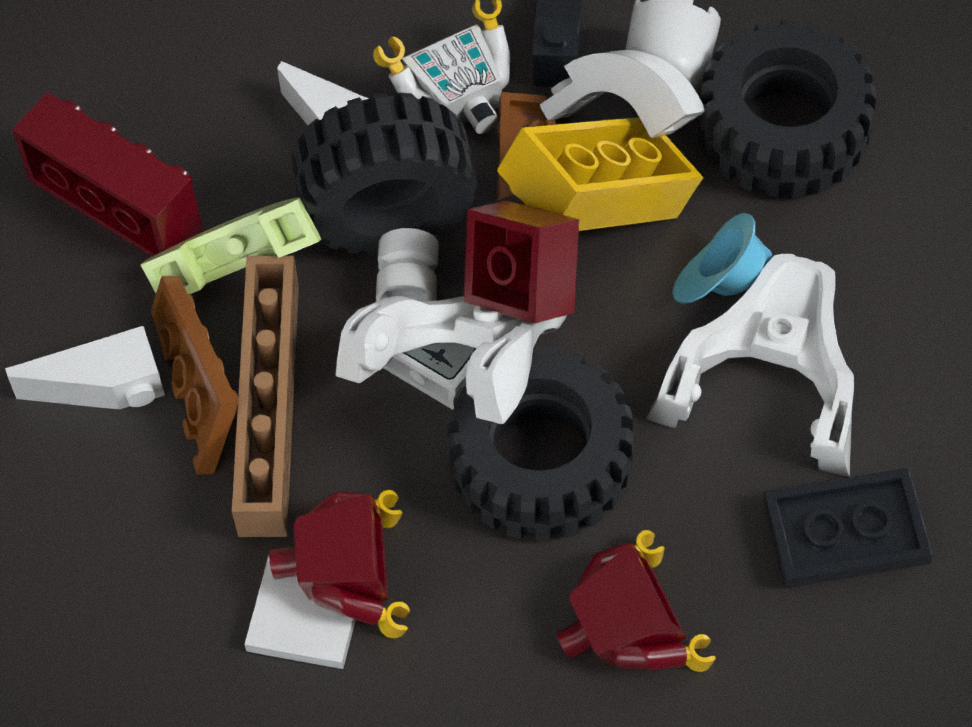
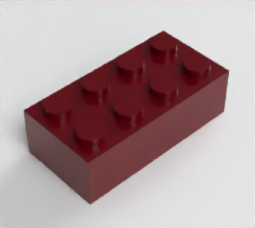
(107, 176)

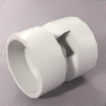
(407, 265)

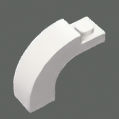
(647, 82)

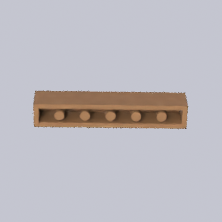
(266, 397)

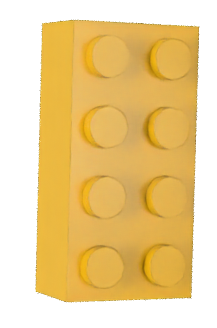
(600, 172)

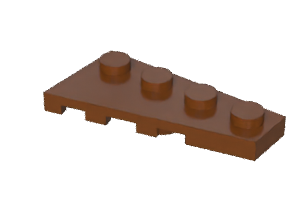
(195, 372)

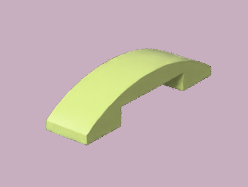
(224, 248)

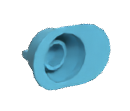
(725, 264)

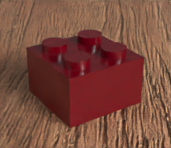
(521, 261)

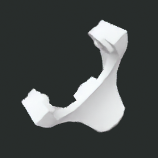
(780, 321)
(398, 324)

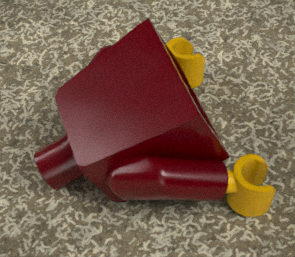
(343, 558)
(628, 613)

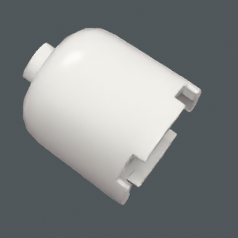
(676, 34)

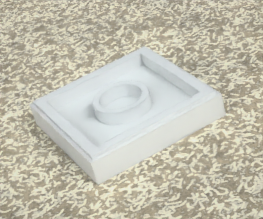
(294, 627)

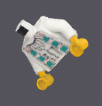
(459, 71)

